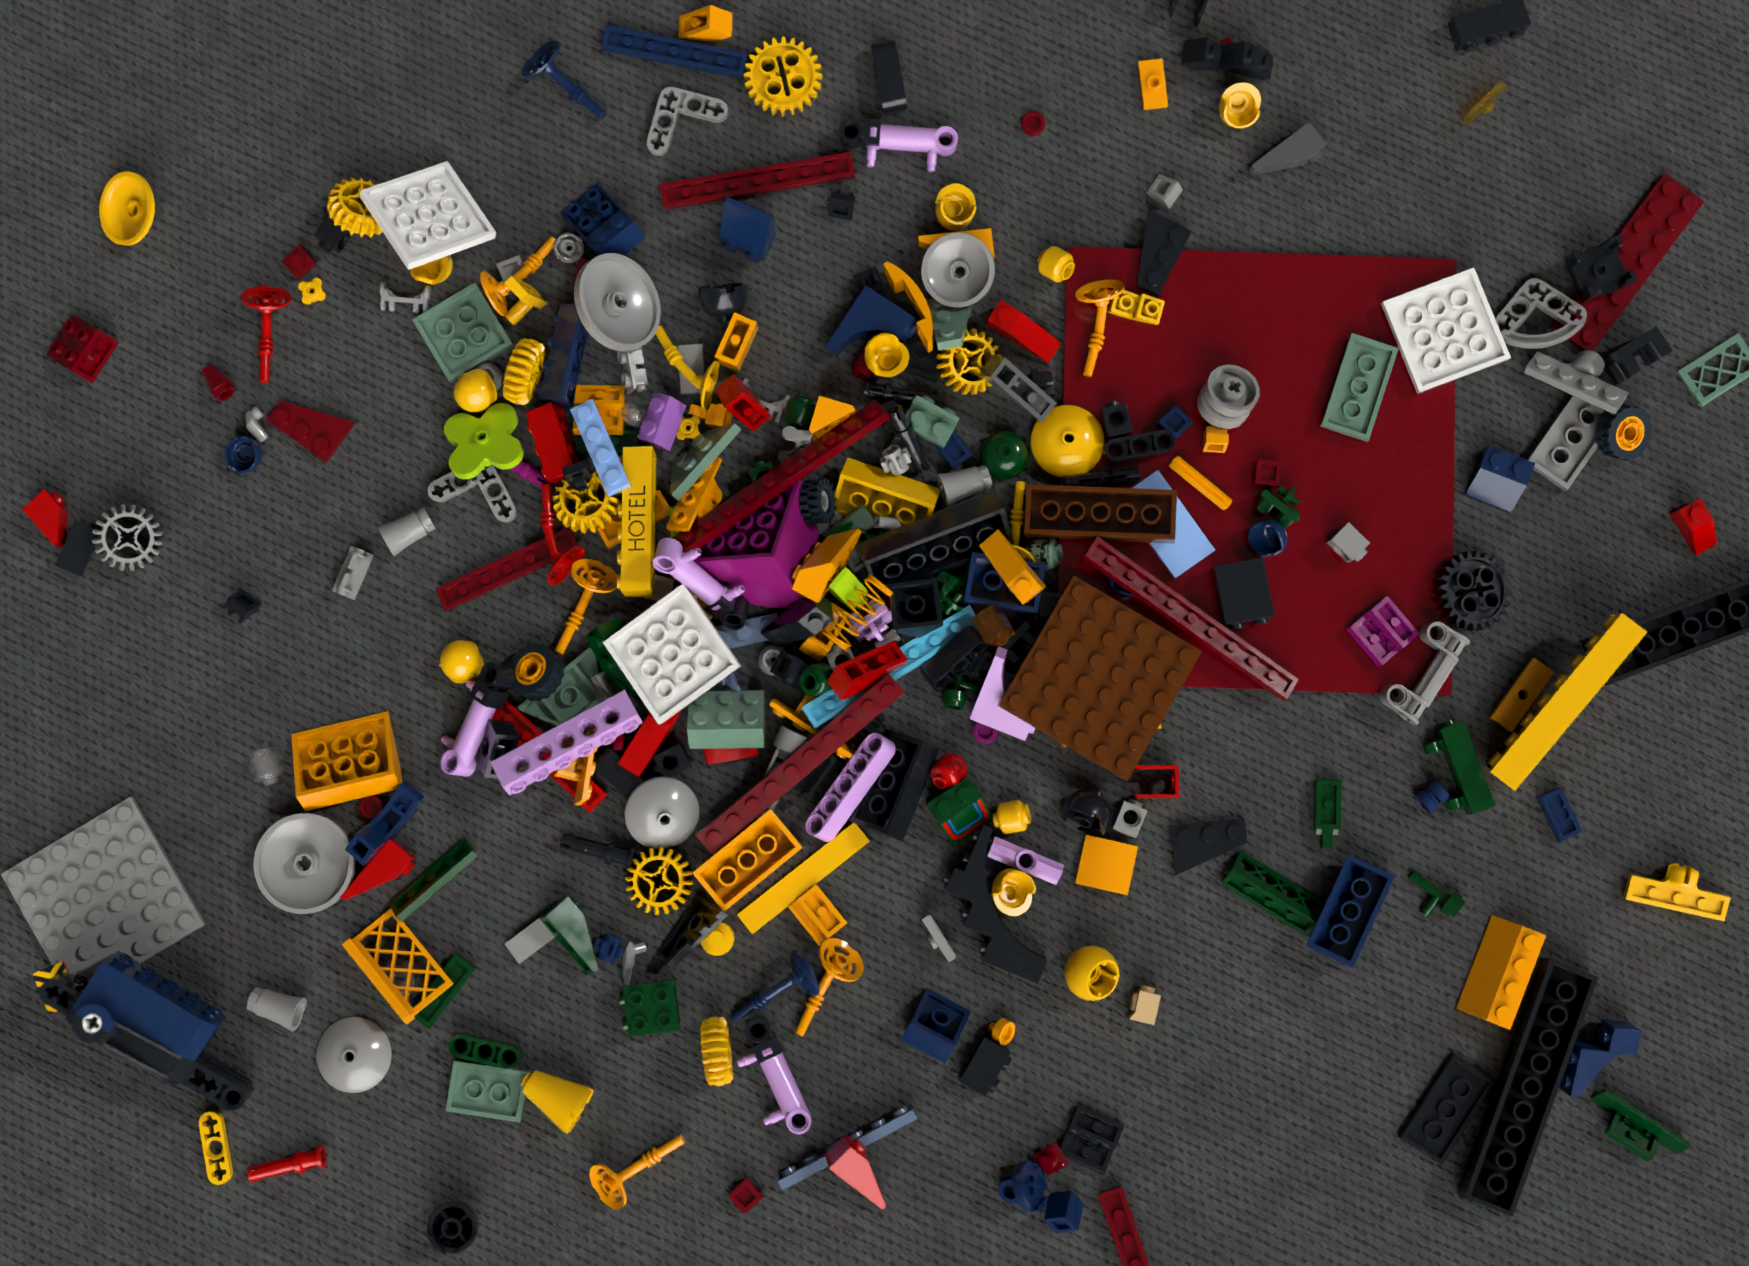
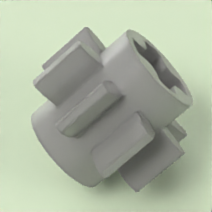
(895, 460)

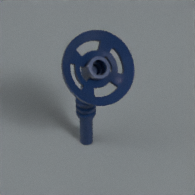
(546, 65)
(800, 976)

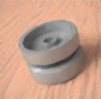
(1228, 396)

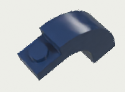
(386, 824)

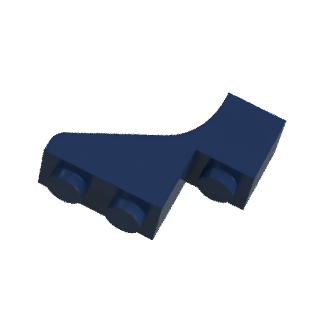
(1589, 1058)

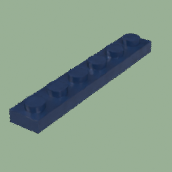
(674, 51)

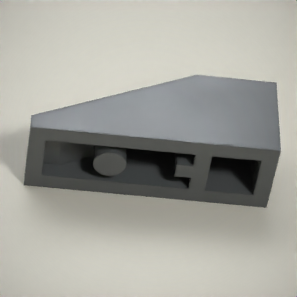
(1295, 151)
(1017, 387)

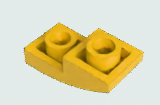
(1137, 307)

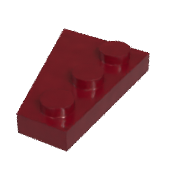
(310, 428)

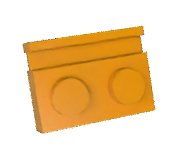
(817, 914)

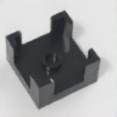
(1599, 270)
(1640, 346)

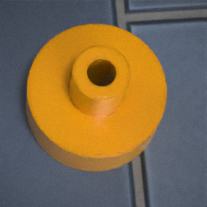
(1002, 1031)

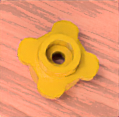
(308, 297)
(693, 422)

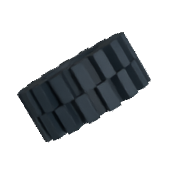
(817, 501)

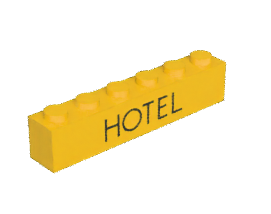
(638, 523)

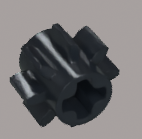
(873, 726)

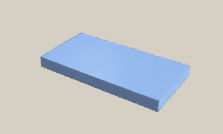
(1190, 541)

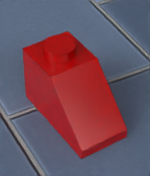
(742, 403)
(49, 516)
(1696, 526)

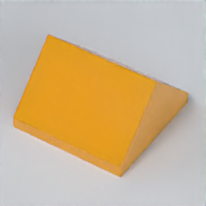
(828, 415)

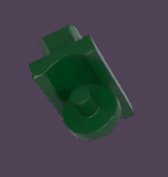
(1270, 499)
(950, 592)

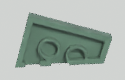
(948, 324)

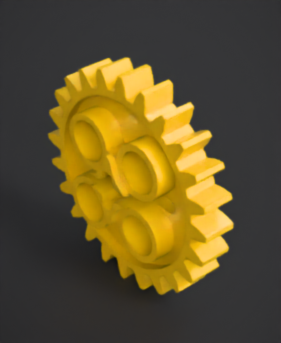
(803, 71)

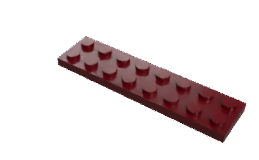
(1645, 242)

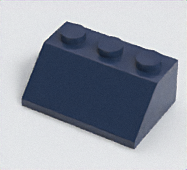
(987, 587)

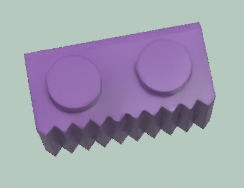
(661, 421)

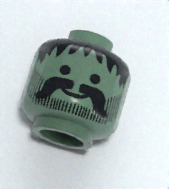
(1045, 551)

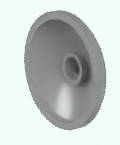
(941, 266)
(656, 799)
(370, 1050)

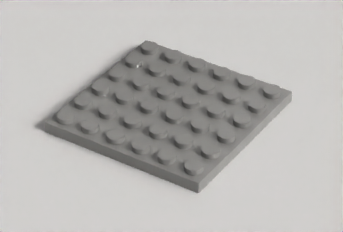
(104, 893)

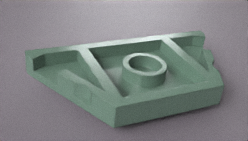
(699, 457)
(574, 694)

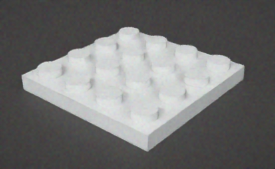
(427, 215)
(1445, 330)
(671, 654)

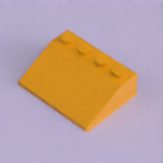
(345, 761)

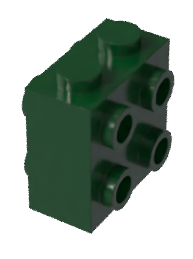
(650, 1007)

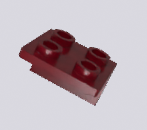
(82, 348)

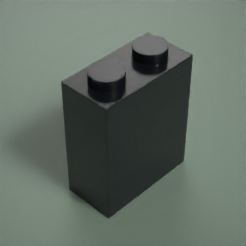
(1242, 593)

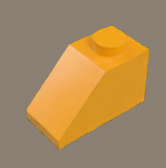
(705, 24)
(819, 644)

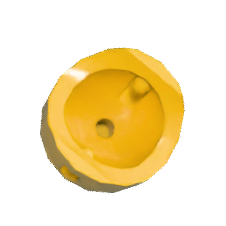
(719, 940)

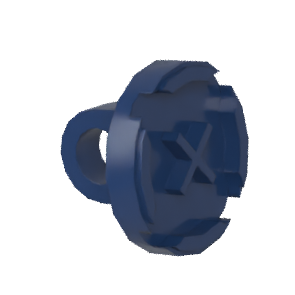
(1028, 1186)

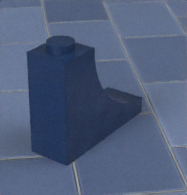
(871, 316)

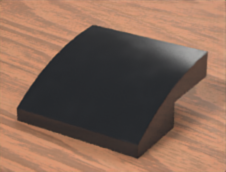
(1095, 1129)

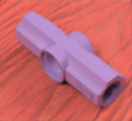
(1040, 866)

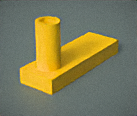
(527, 300)

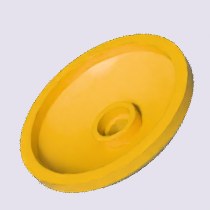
(127, 208)
(1066, 458)

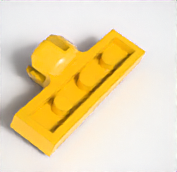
(1678, 893)

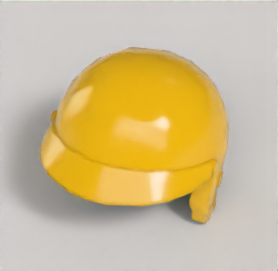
(1240, 105)
(955, 206)
(434, 271)
(886, 355)
(475, 390)
(461, 661)
(1013, 891)

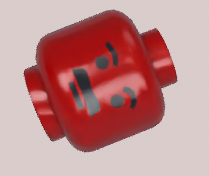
(948, 771)

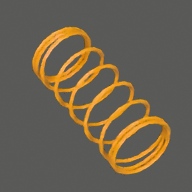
(879, 585)

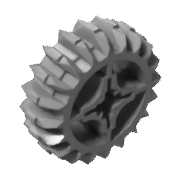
(143, 553)

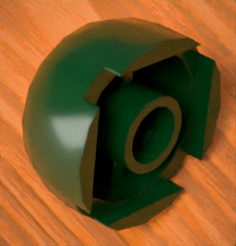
(1004, 455)

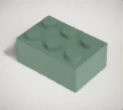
(727, 720)

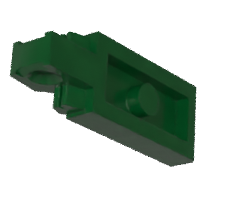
(1327, 810)

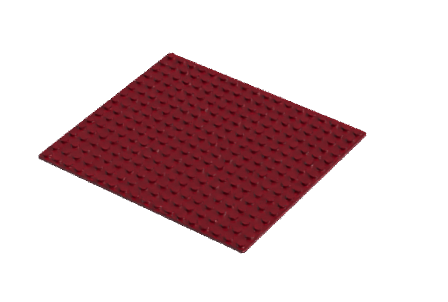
(1289, 328)

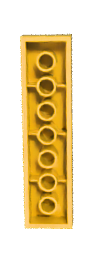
(1567, 700)

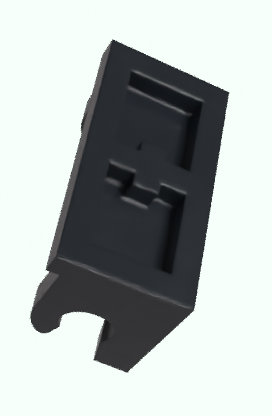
(77, 548)
(811, 782)

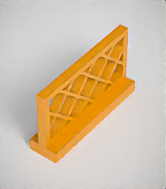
(384, 983)

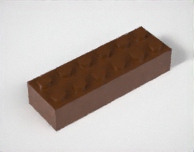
(1100, 512)

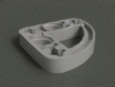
(1533, 301)

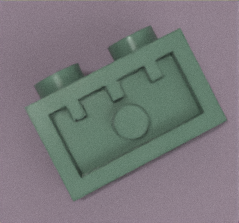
(932, 421)

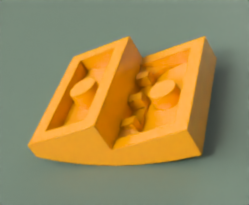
(609, 402)
(1106, 865)

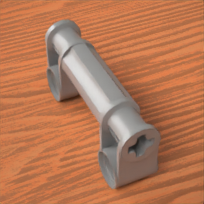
(1448, 647)

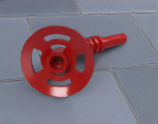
(266, 305)
(561, 561)

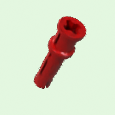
(298, 1162)

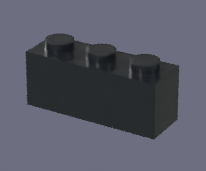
(1489, 25)

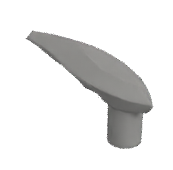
(628, 959)

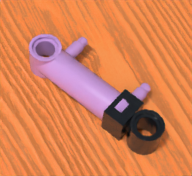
(896, 137)
(718, 598)
(487, 697)
(779, 1076)

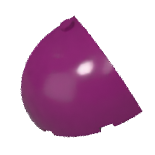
(763, 551)

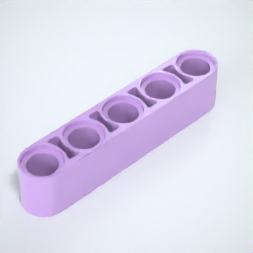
(850, 787)

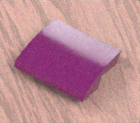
(1382, 631)

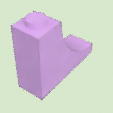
(992, 690)

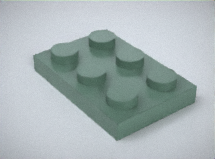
(486, 1091)

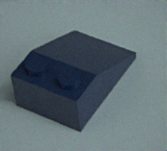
(746, 230)

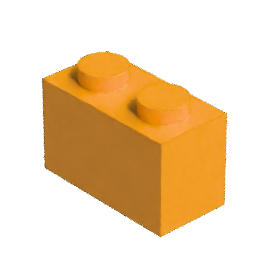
(736, 342)

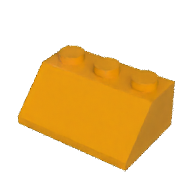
(824, 564)

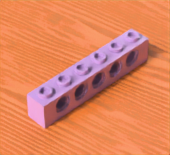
(552, 742)

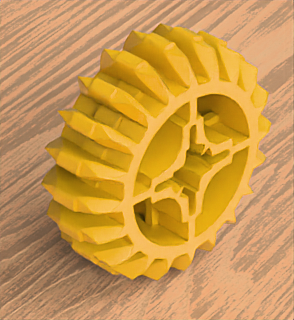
(349, 210)
(961, 355)
(523, 371)
(581, 518)
(651, 900)
(716, 1051)

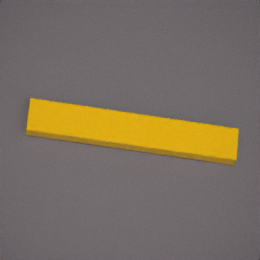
(803, 878)

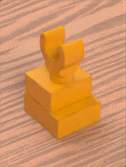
(715, 416)
(1215, 439)

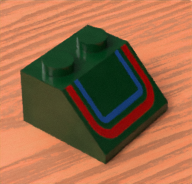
(960, 811)

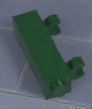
(1464, 768)

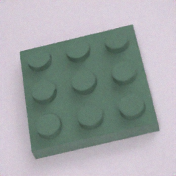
(462, 332)

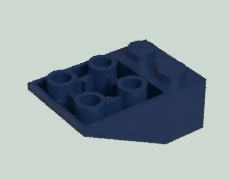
(602, 223)

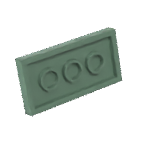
(1359, 387)

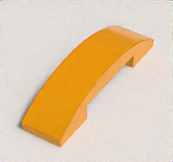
(901, 281)

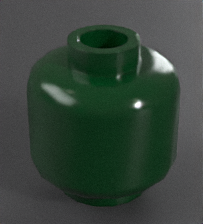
(799, 412)
(814, 679)

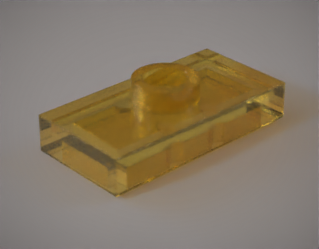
(1486, 104)

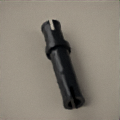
(905, 431)
(1131, 475)

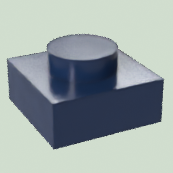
(1175, 421)

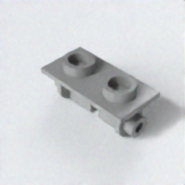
(632, 377)
(352, 572)

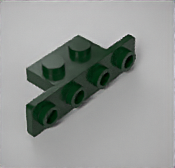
(1636, 1129)

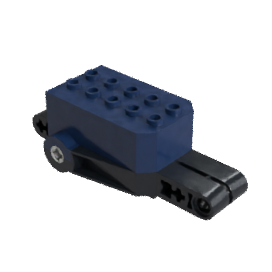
(149, 1023)

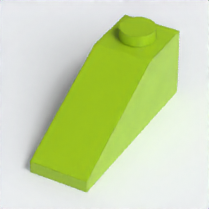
(845, 587)

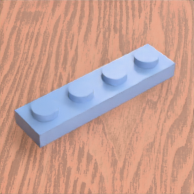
(600, 447)

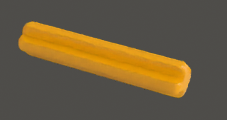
(1200, 483)

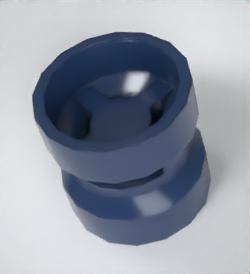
(1432, 796)

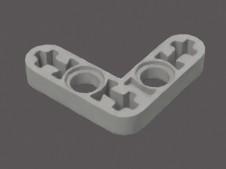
(680, 106)
(477, 480)

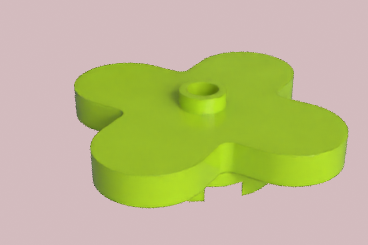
(483, 441)

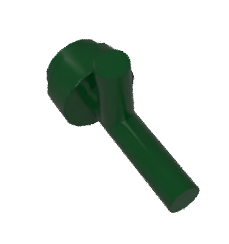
(954, 698)
(1451, 903)

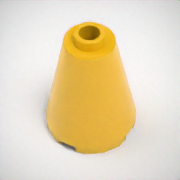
(557, 1098)

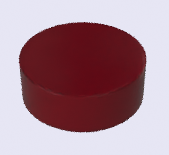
(1033, 123)
(371, 806)

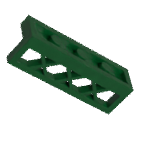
(1272, 897)

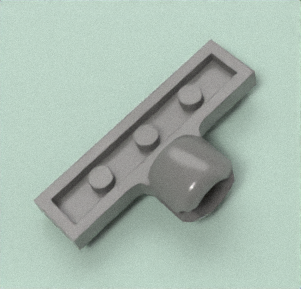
(1578, 379)

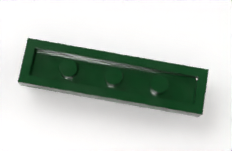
(433, 879)

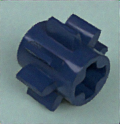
(608, 947)

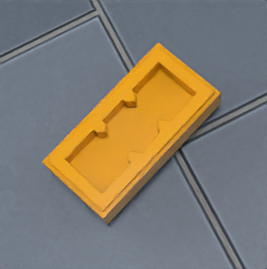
(1152, 84)

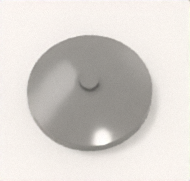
(617, 302)
(304, 863)

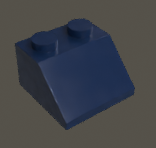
(1499, 478)
(936, 1026)

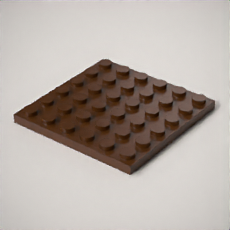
(1099, 678)

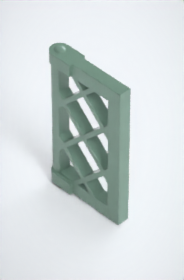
(1700, 362)

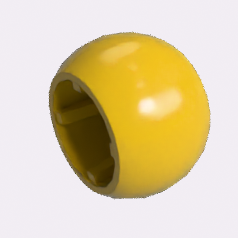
(1091, 973)

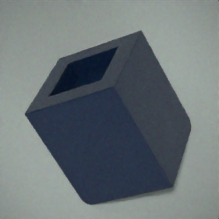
(1063, 1212)

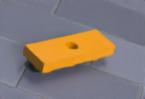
(1530, 682)

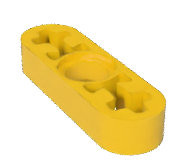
(208, 1155)

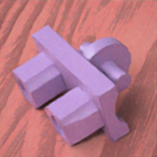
(876, 623)

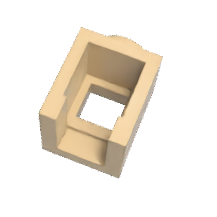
(1144, 1005)

